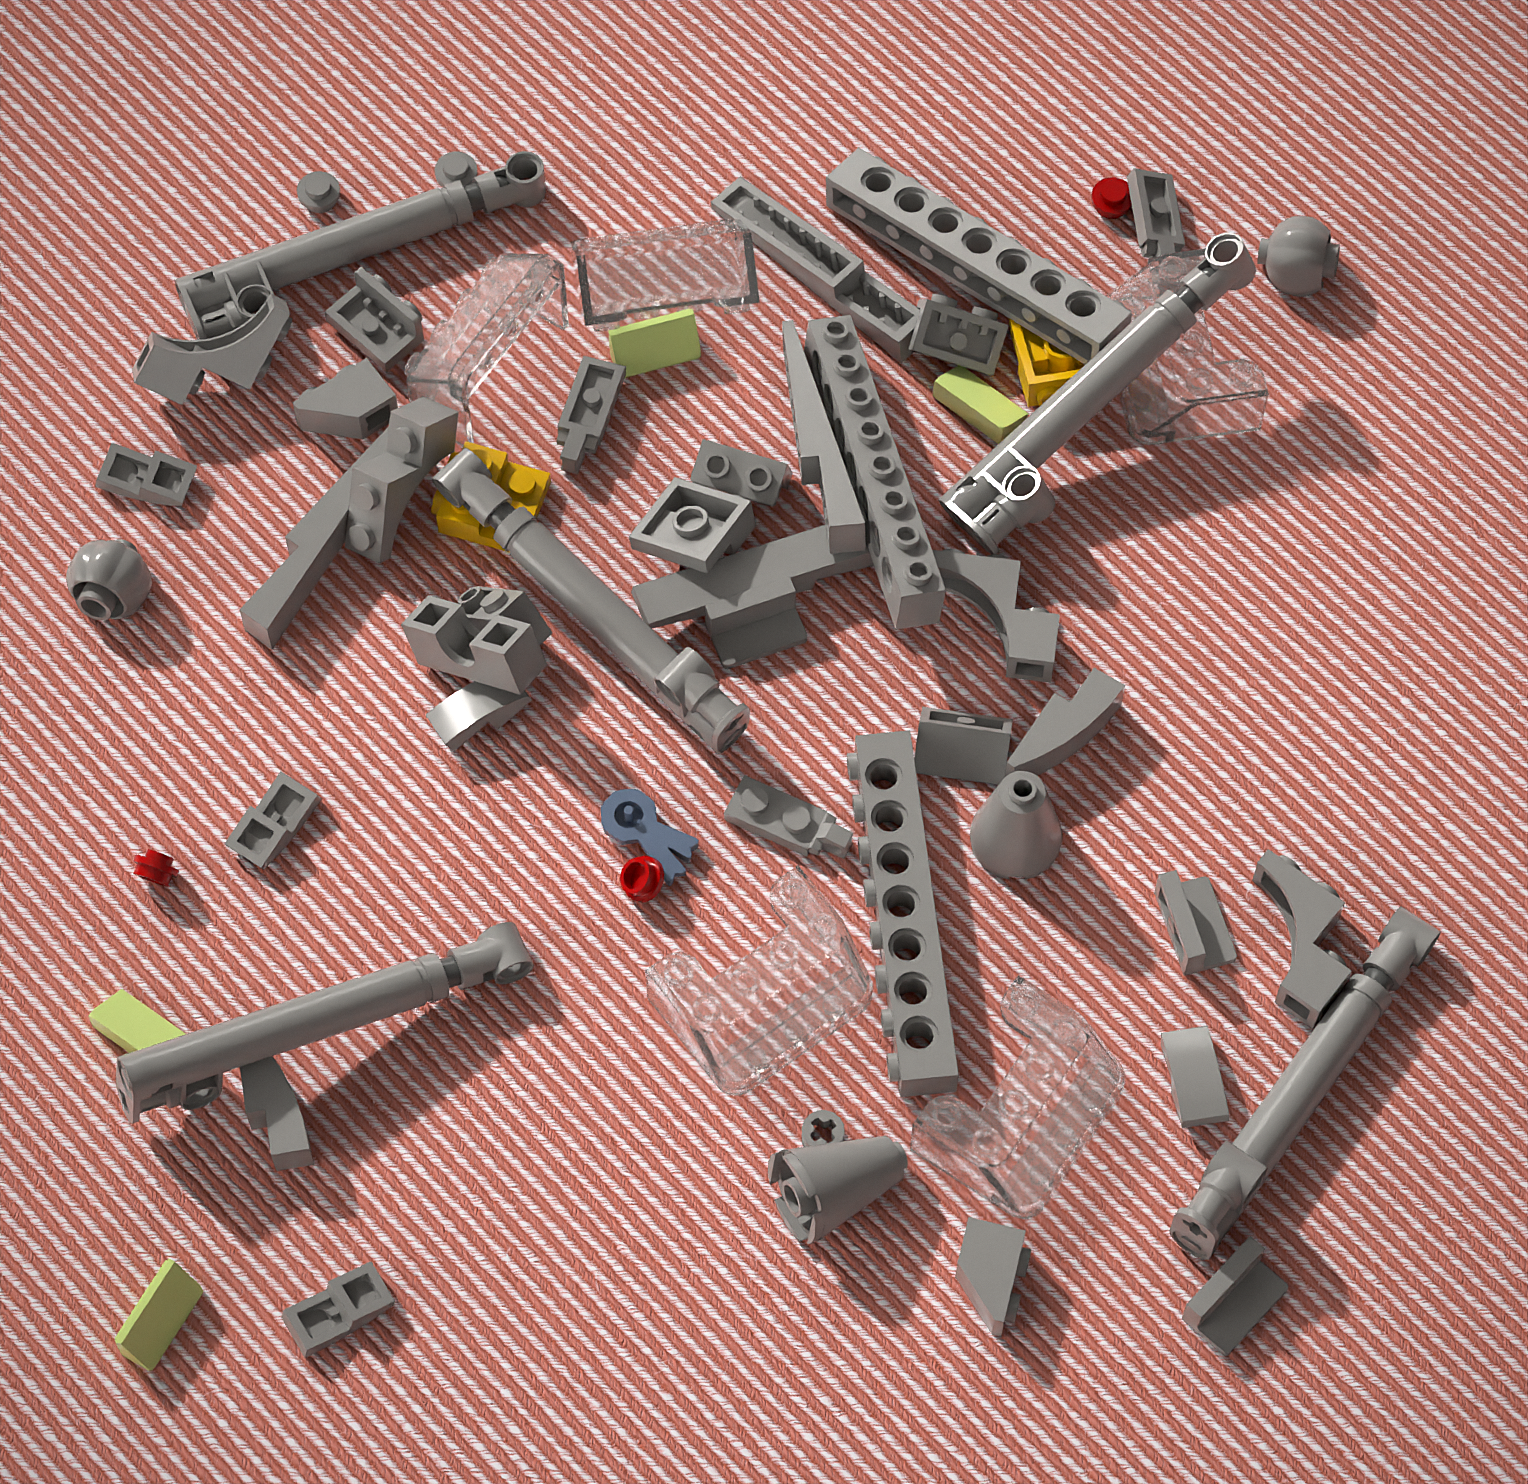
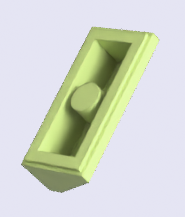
(655, 343)
(978, 403)
(131, 1023)
(158, 1315)

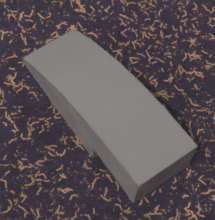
(1067, 725)
(273, 1105)

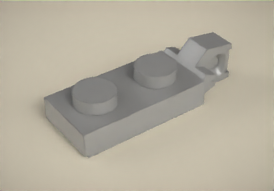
(1155, 213)
(588, 410)
(786, 820)

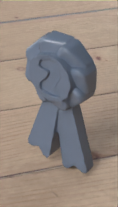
(632, 818)

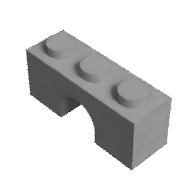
(498, 656)

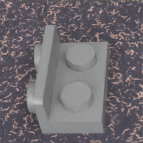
(958, 336)
(740, 473)

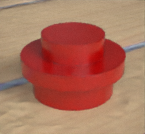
(1111, 197)
(155, 868)
(642, 878)

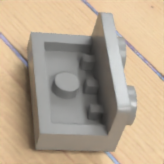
(377, 320)

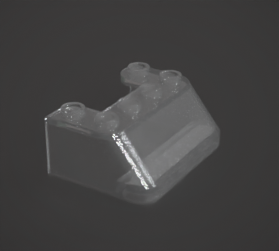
(664, 271)
(484, 328)
(1185, 388)
(772, 999)
(1036, 1117)

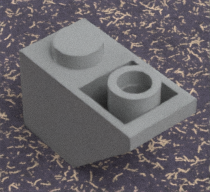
(347, 405)
(485, 602)
(987, 1270)

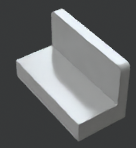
(755, 623)
(962, 745)
(1194, 923)
(1235, 1298)

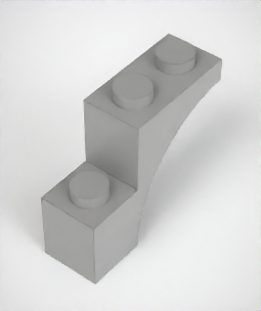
(242, 355)
(381, 487)
(992, 586)
(1310, 915)

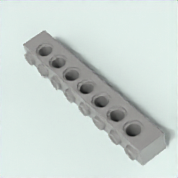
(975, 256)
(875, 470)
(935, 1067)

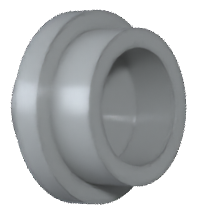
(455, 167)
(318, 191)

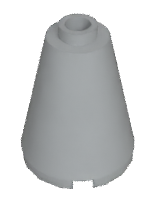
(1016, 828)
(833, 1182)

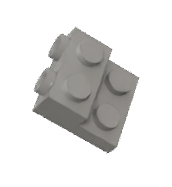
(694, 525)

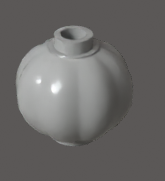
(1299, 256)
(104, 574)

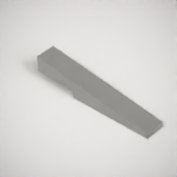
(822, 266)
(818, 451)
(311, 550)
(800, 556)

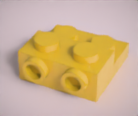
(1041, 365)
(521, 483)

